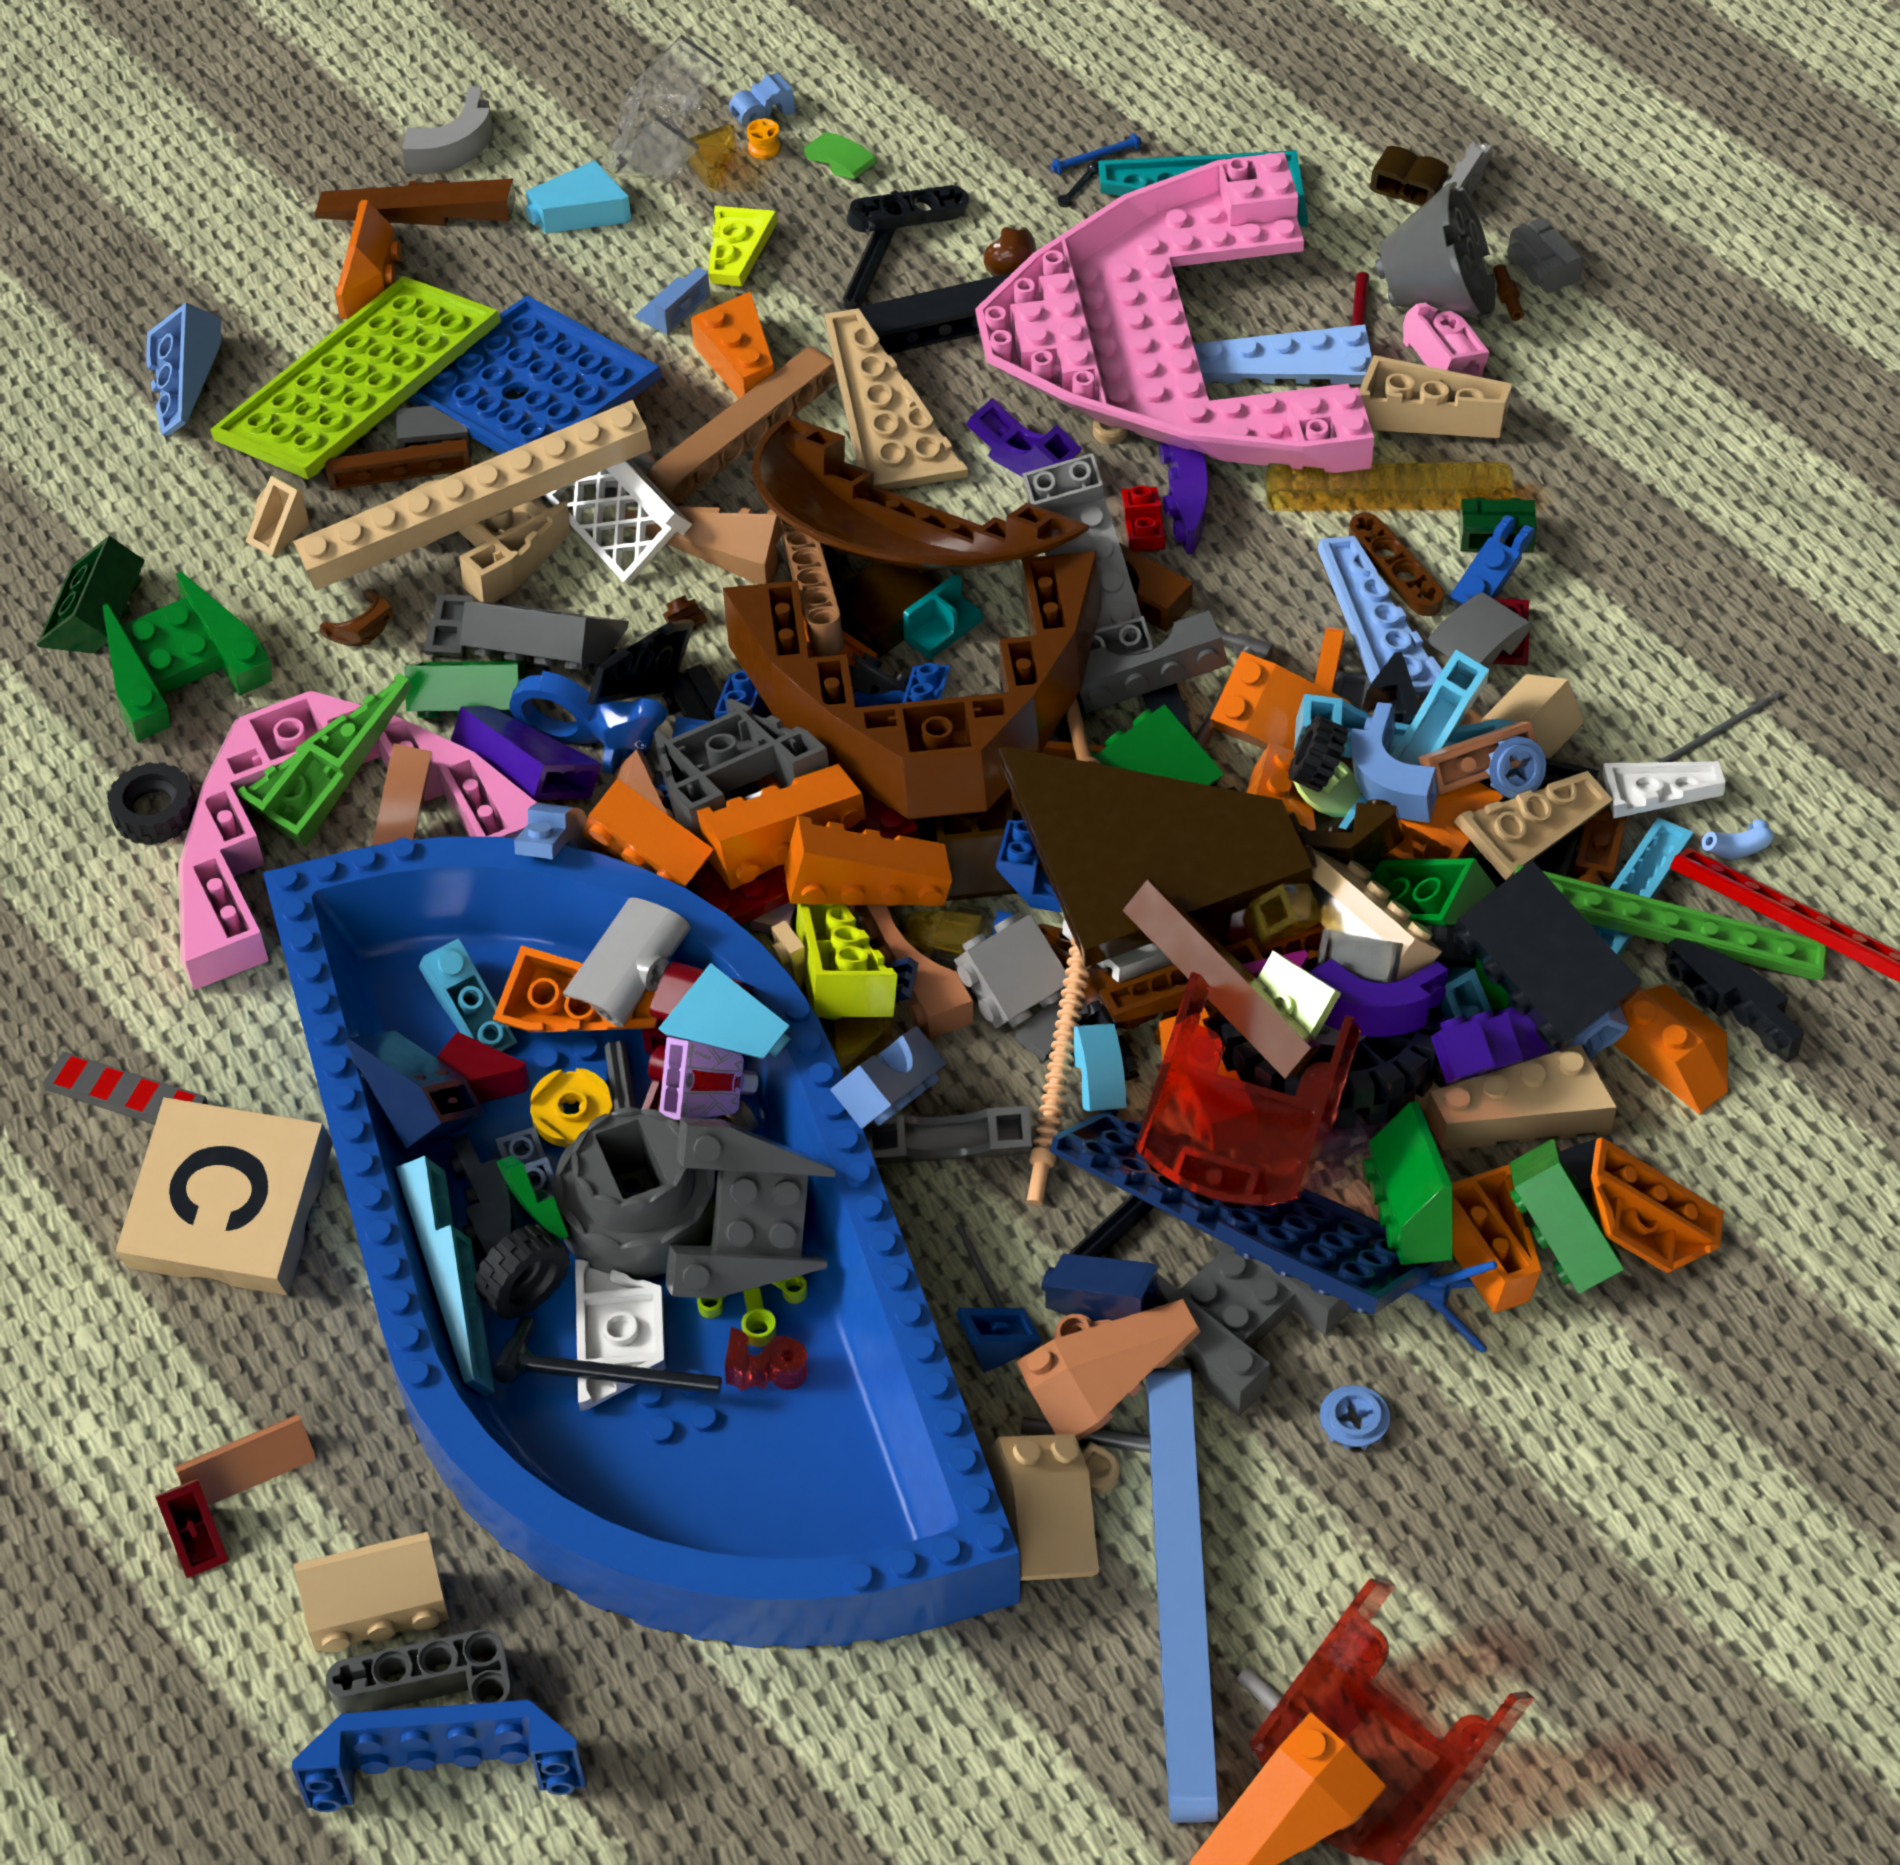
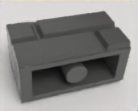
(1544, 255)

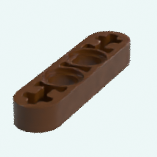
(1400, 562)

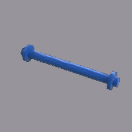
(1133, 141)

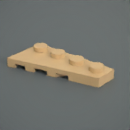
(1533, 821)

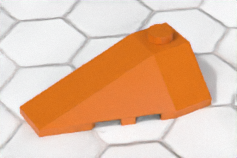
(536, 1000)
(1295, 1800)

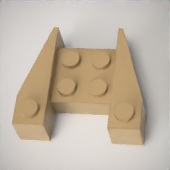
(509, 547)

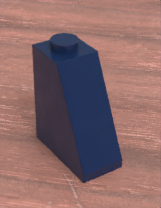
(1100, 1287)

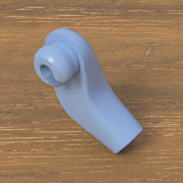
(1739, 845)

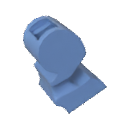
(758, 102)

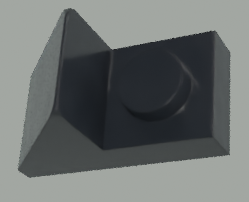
(1394, 687)

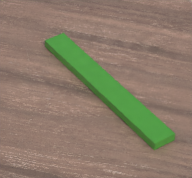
(1668, 921)

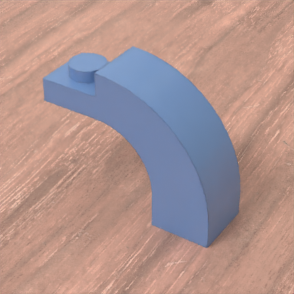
(1385, 778)
(551, 829)

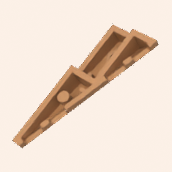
(733, 541)

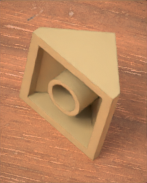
(1545, 703)

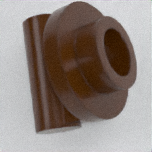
(683, 609)

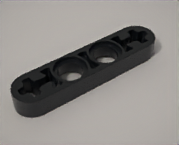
(870, 214)

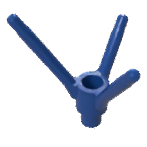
(1437, 1291)

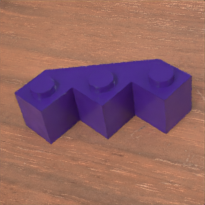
(1486, 1043)

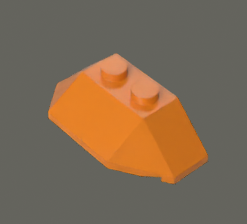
(368, 261)
(1676, 1045)
(1651, 1211)

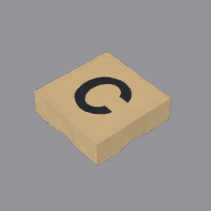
(225, 1195)

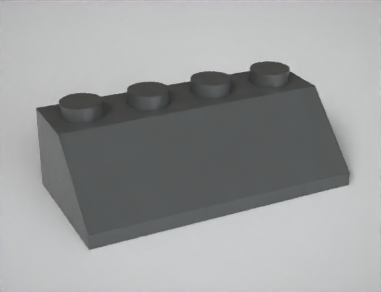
(539, 633)

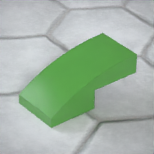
(843, 155)

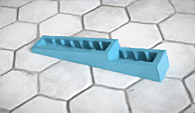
(1647, 871)
(450, 1267)

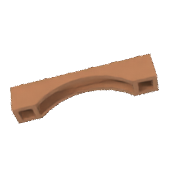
(938, 995)

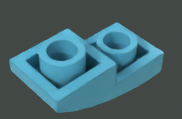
(1102, 1067)

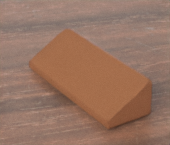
(1467, 760)
(249, 1460)

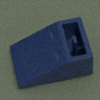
(414, 1088)

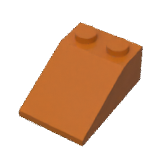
(1262, 702)

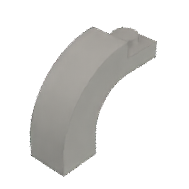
(451, 144)

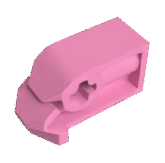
(1444, 340)

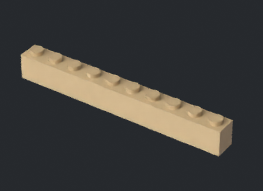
(473, 495)

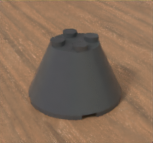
(1440, 258)

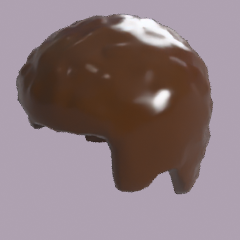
(1009, 251)

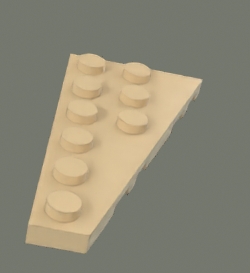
(883, 413)

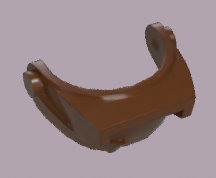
(362, 628)

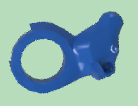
(615, 724)

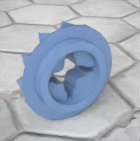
(1531, 769)
(1365, 1404)

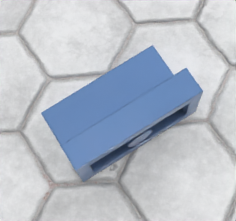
(676, 301)

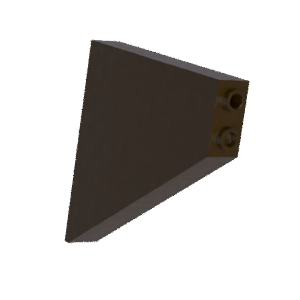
(1117, 827)

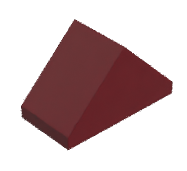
(191, 1528)

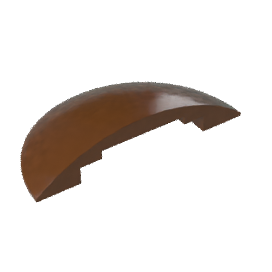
(813, 489)

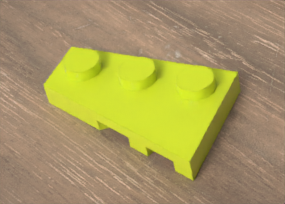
(738, 242)

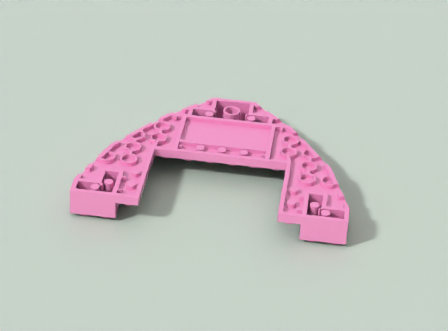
(1108, 335)

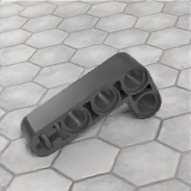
(419, 1681)

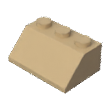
(371, 1592)

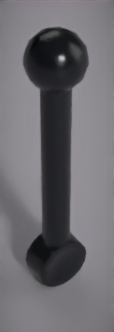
(1065, 200)

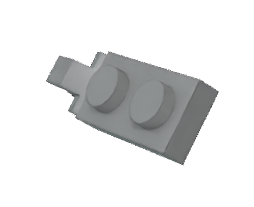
(1470, 169)

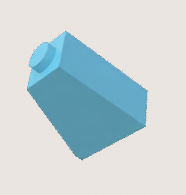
(578, 201)
(726, 1017)

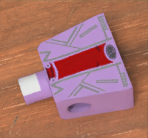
(702, 1080)

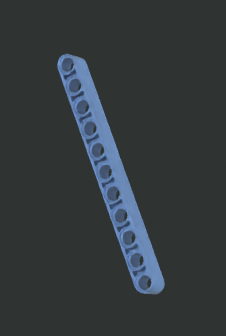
(1181, 1599)

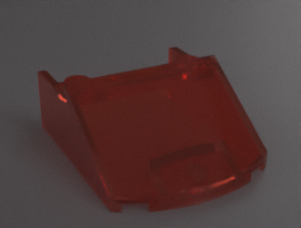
(1232, 1135)
(1414, 1761)

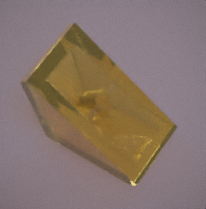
(713, 155)

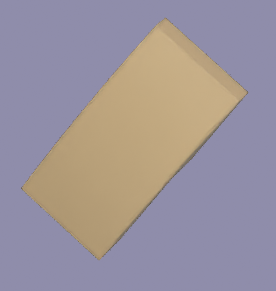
(789, 951)

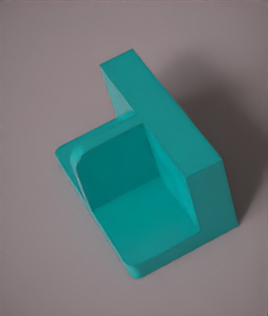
(940, 618)

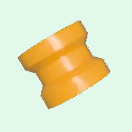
(763, 138)

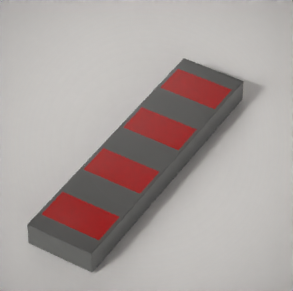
(112, 1088)

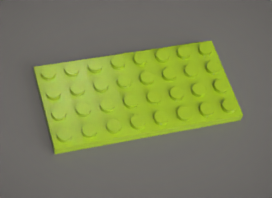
(355, 376)

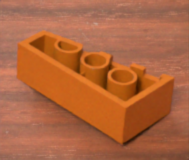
(757, 832)
(863, 868)

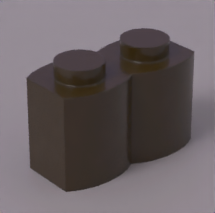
(1408, 176)

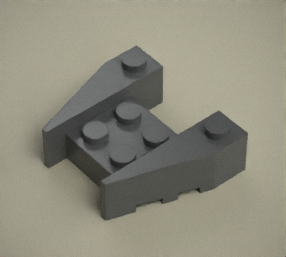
(729, 754)
(755, 1212)
(1235, 1308)

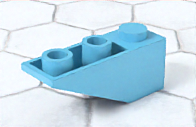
(464, 995)

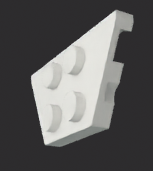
(616, 1324)

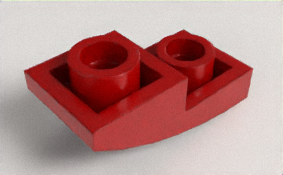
(1143, 518)

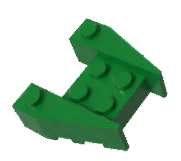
(175, 649)

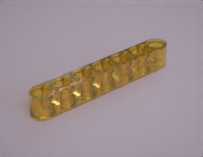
(1387, 486)

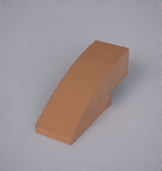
(402, 794)

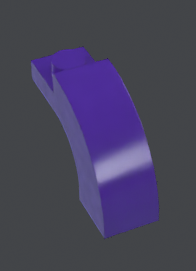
(1017, 446)

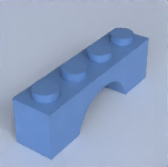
(890, 1080)

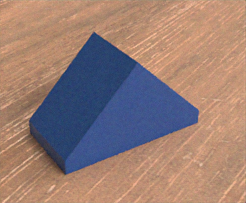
(997, 1334)

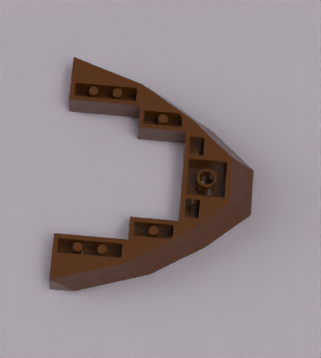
(935, 752)

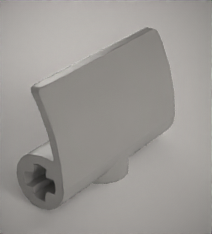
(628, 959)

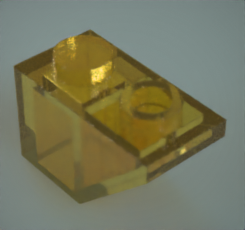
(1281, 913)

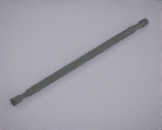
(1722, 727)
(980, 1269)

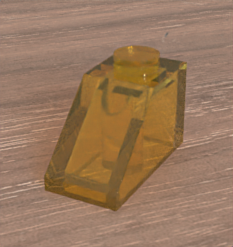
(859, 1040)

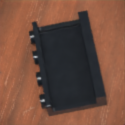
(1545, 956)

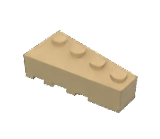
(1371, 905)

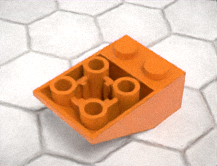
(1442, 836)

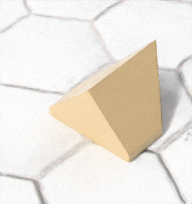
(278, 517)

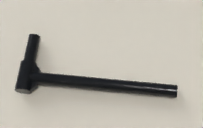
(517, 1360)

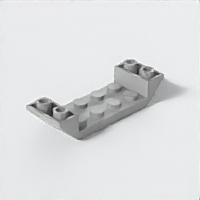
(1077, 492)

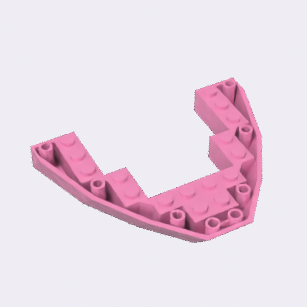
(215, 921)

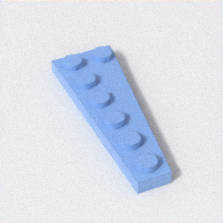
(1315, 354)
(1372, 616)

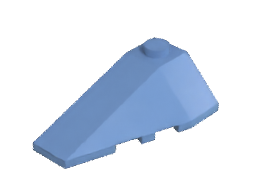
(182, 356)

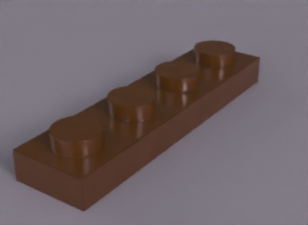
(397, 464)

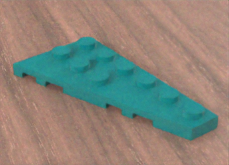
(1128, 175)

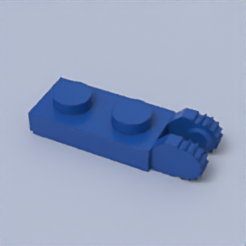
(1493, 563)

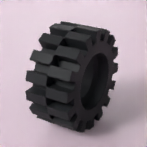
(1318, 753)

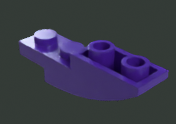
(1186, 493)

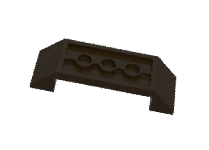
(1374, 834)
(973, 849)

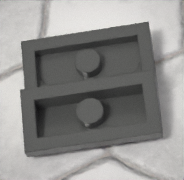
(1480, 630)

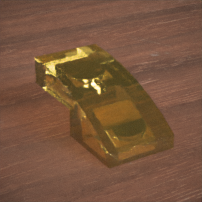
(940, 930)

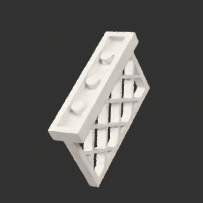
(649, 501)

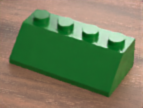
(1411, 1188)

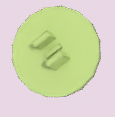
(1337, 796)

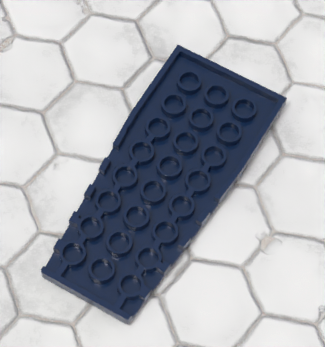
(1302, 1239)

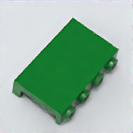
(1161, 748)

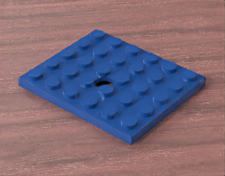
(535, 348)

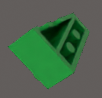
(1563, 1218)

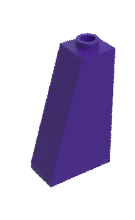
(525, 755)

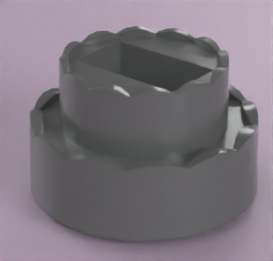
(632, 1228)

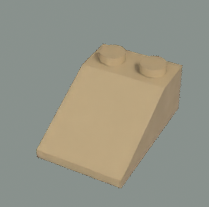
(1046, 1504)

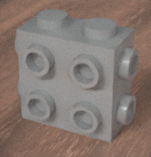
(1011, 971)

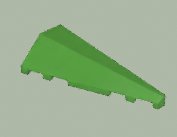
(310, 782)

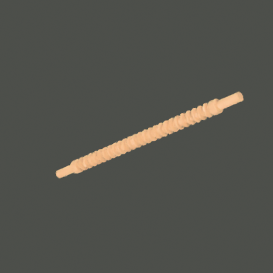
(1073, 994)

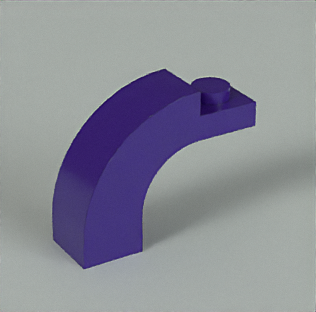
(1384, 1007)

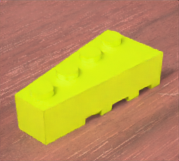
(840, 967)

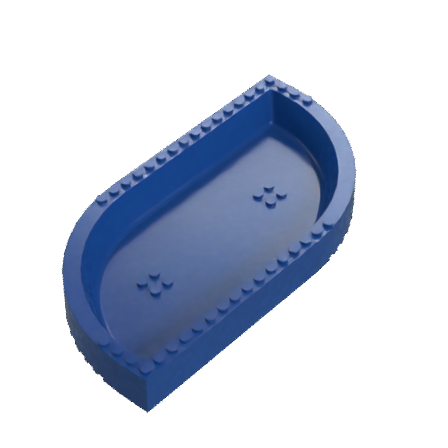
(687, 1510)

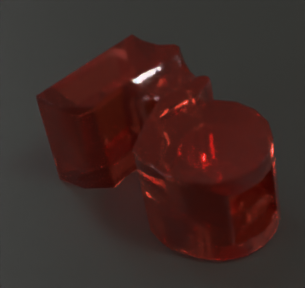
(781, 1362)

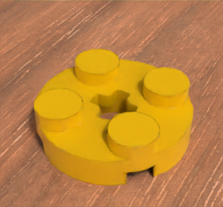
(568, 1087)

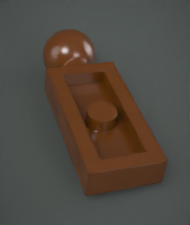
(1599, 848)

